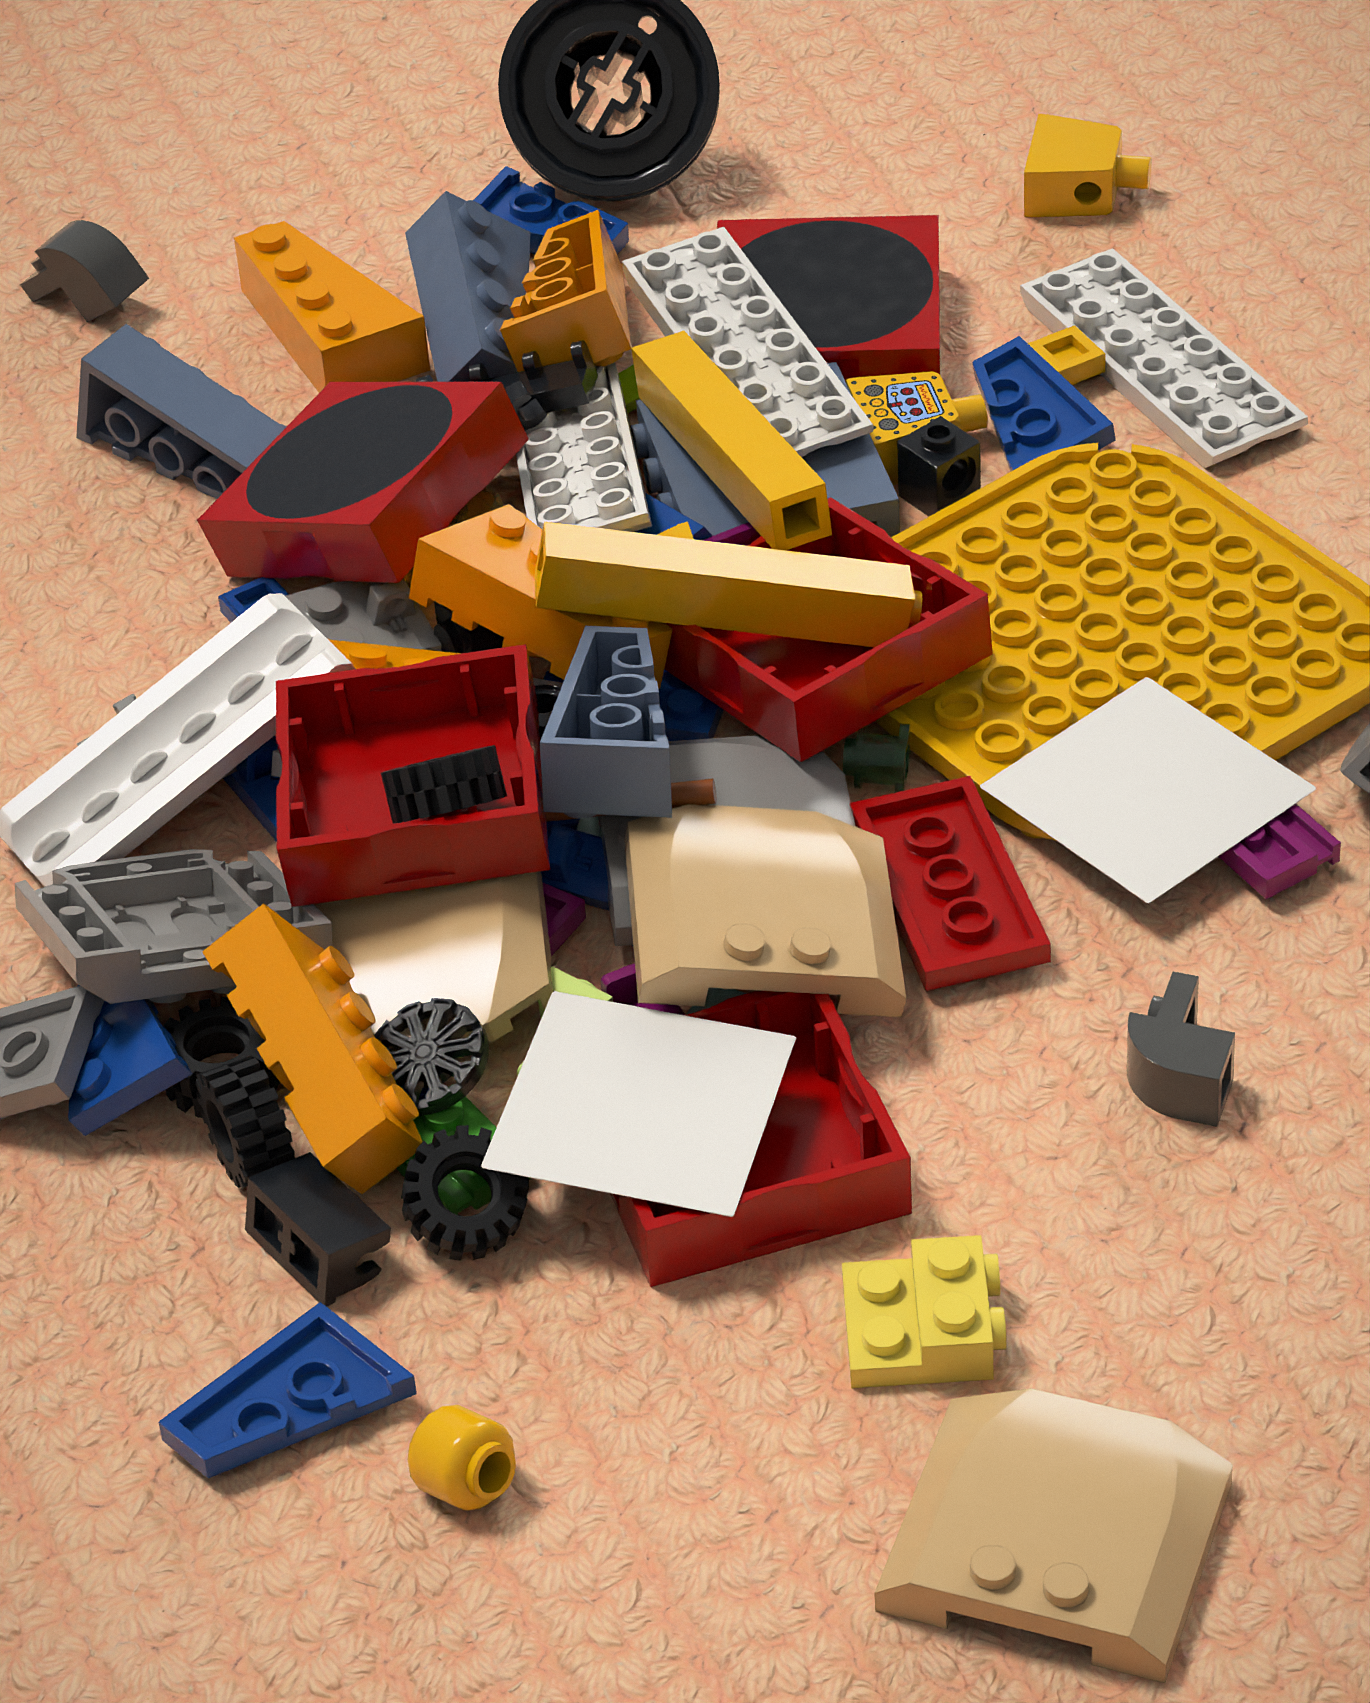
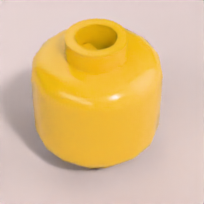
(461, 1457)

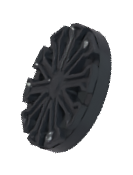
(433, 1053)

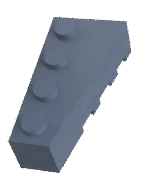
(466, 281)
(168, 413)
(607, 731)

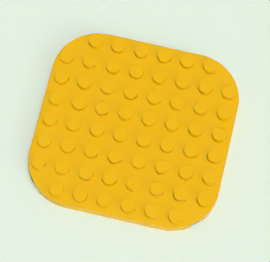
(1126, 575)

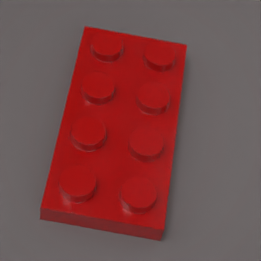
(953, 884)

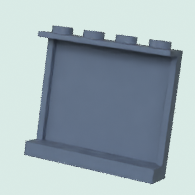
(849, 469)

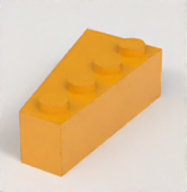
(571, 297)
(328, 312)
(488, 579)
(319, 1046)

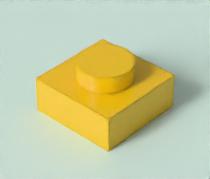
(1071, 354)

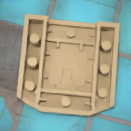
(762, 907)
(452, 941)
(1060, 1526)

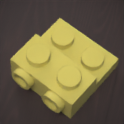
(924, 1315)

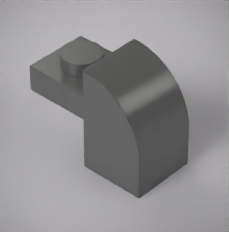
(88, 266)
(1174, 1061)

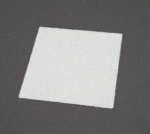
(1147, 789)
(640, 1103)

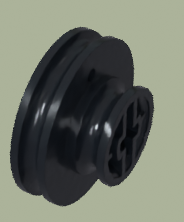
(562, 45)

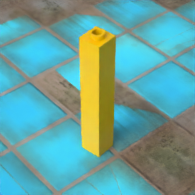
(732, 442)
(723, 585)

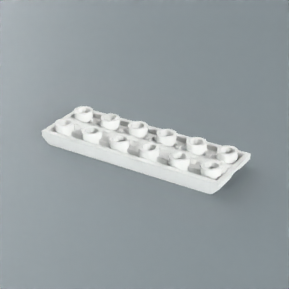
(751, 337)
(1163, 358)
(585, 464)
(167, 743)

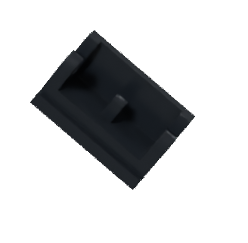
(314, 1227)

